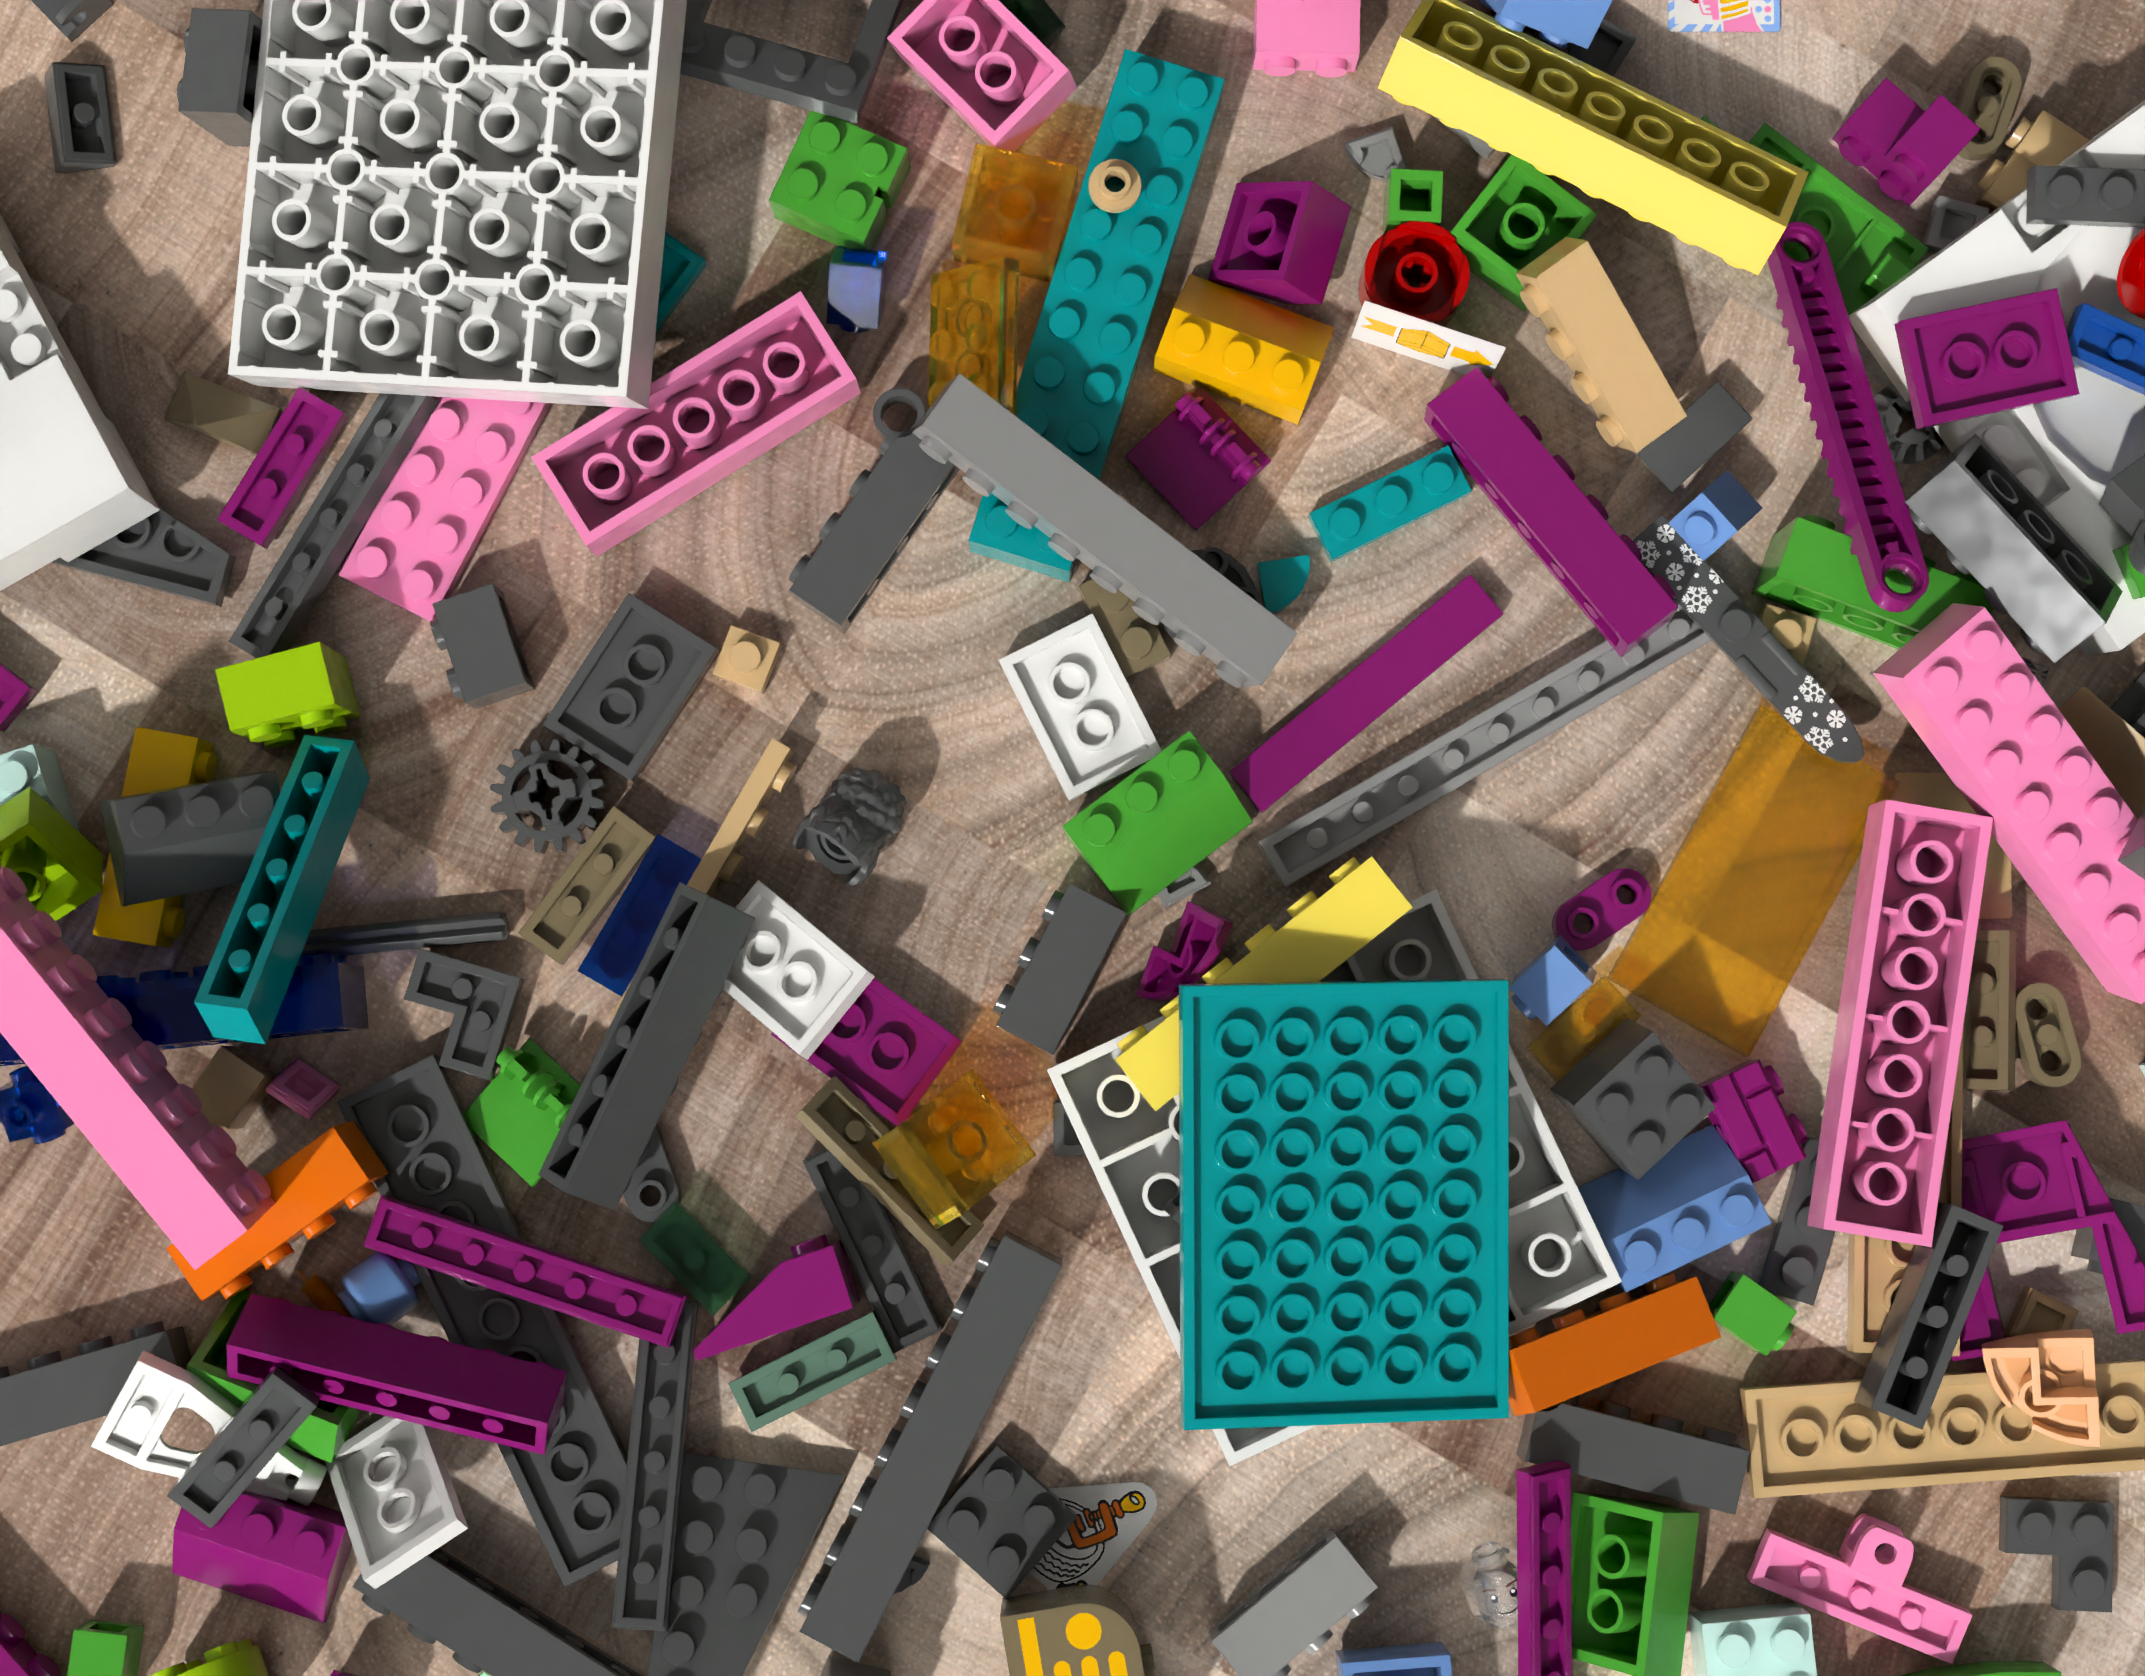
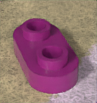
(1602, 908)

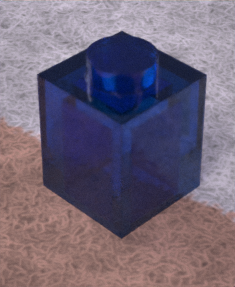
(856, 289)

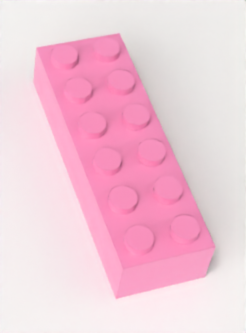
(698, 425)

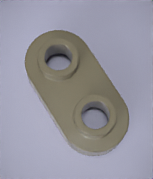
(1989, 111)
(2049, 1032)

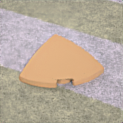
(2050, 1381)

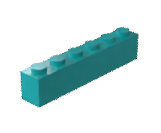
(283, 890)

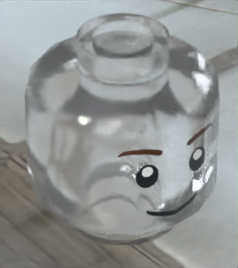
(1491, 1584)

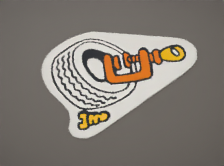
(1104, 1529)

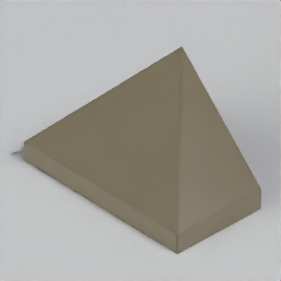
(222, 413)

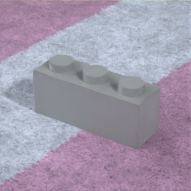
(1295, 1610)

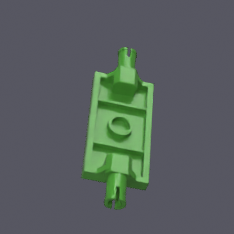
(1862, 241)

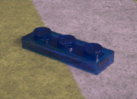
(637, 915)

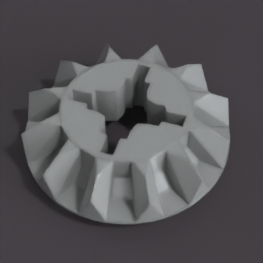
(1908, 446)

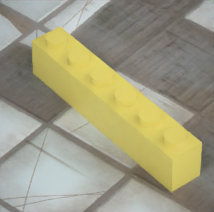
(1304, 950)

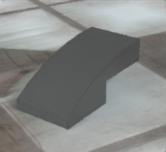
(1696, 438)

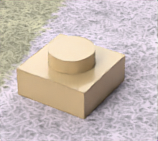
(1790, 628)
(747, 659)

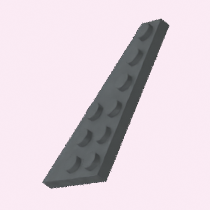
(735, 1559)

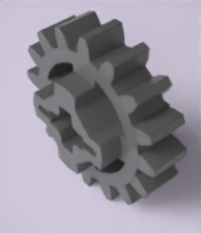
(526, 802)

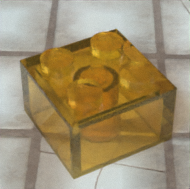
(1015, 210)
(954, 1149)

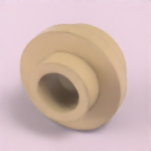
(1114, 201)

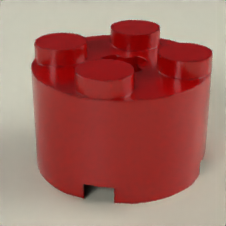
(1421, 251)

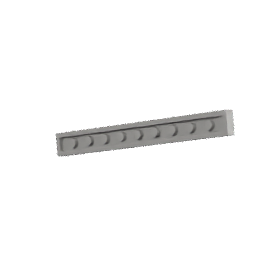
(1473, 749)

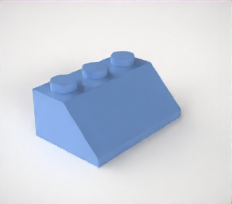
(1676, 1210)

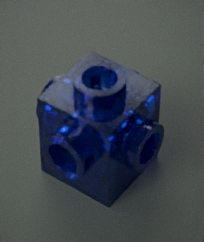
(30, 1109)

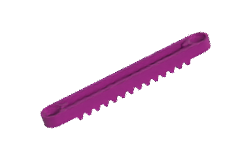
(1847, 419)

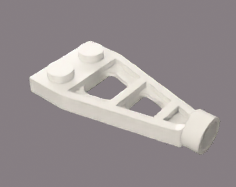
(146, 1404)

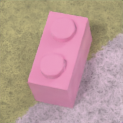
(1306, 36)

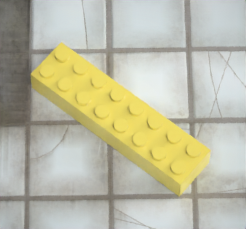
(1594, 132)

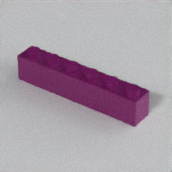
(1550, 511)
(399, 1373)

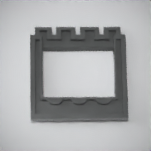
(785, 71)

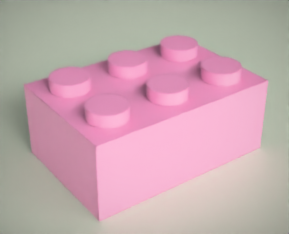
(984, 67)

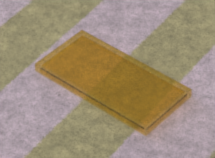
(1751, 883)

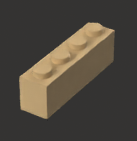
(1599, 344)

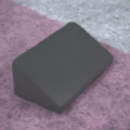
(79, 117)

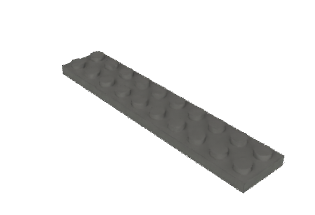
(440, 1165)

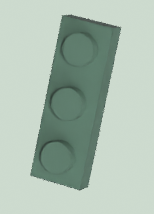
(812, 1371)

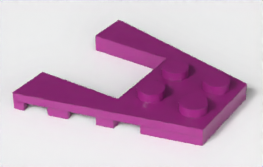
(2037, 1186)

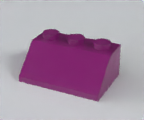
(267, 1553)

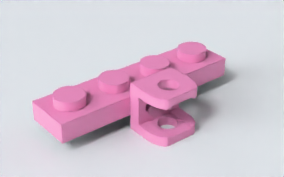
(1863, 1585)

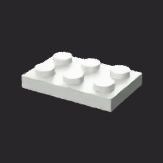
(1080, 707)
(792, 973)
(394, 1497)

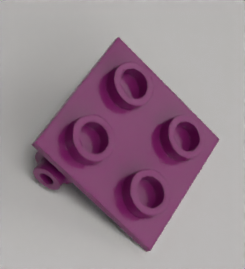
(1198, 458)

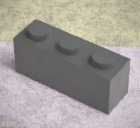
(1058, 967)

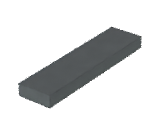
(874, 1253)

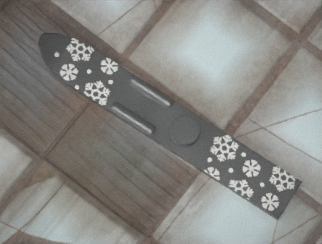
(1749, 644)

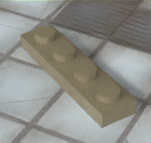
(848, 1133)

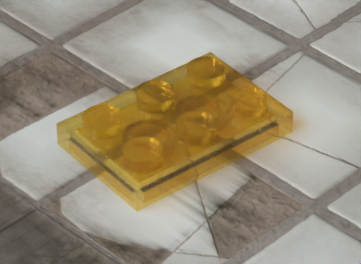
(976, 329)

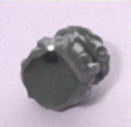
(852, 823)

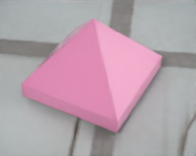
(302, 1089)

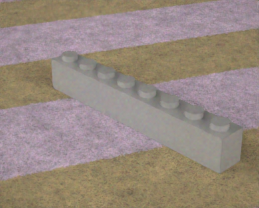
(1103, 532)

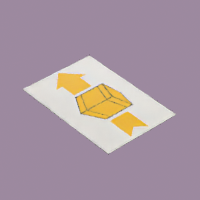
(1426, 340)

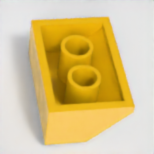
(1242, 348)

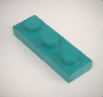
(1389, 504)

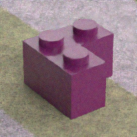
(1902, 141)

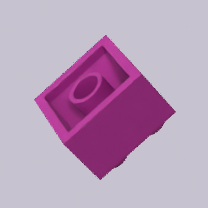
(1280, 241)

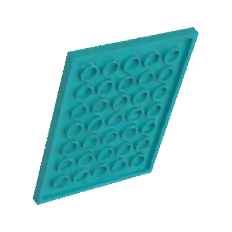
(1343, 1202)

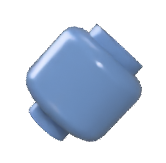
(380, 1289)

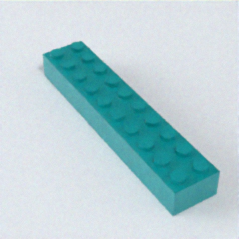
(1107, 286)

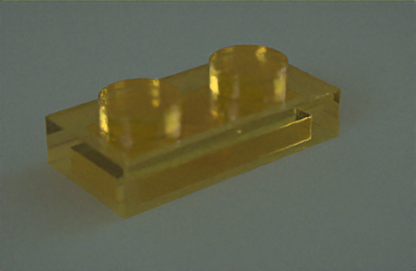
(1581, 1028)

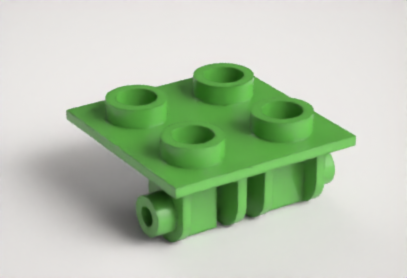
(523, 1108)

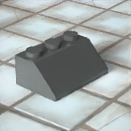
(187, 835)

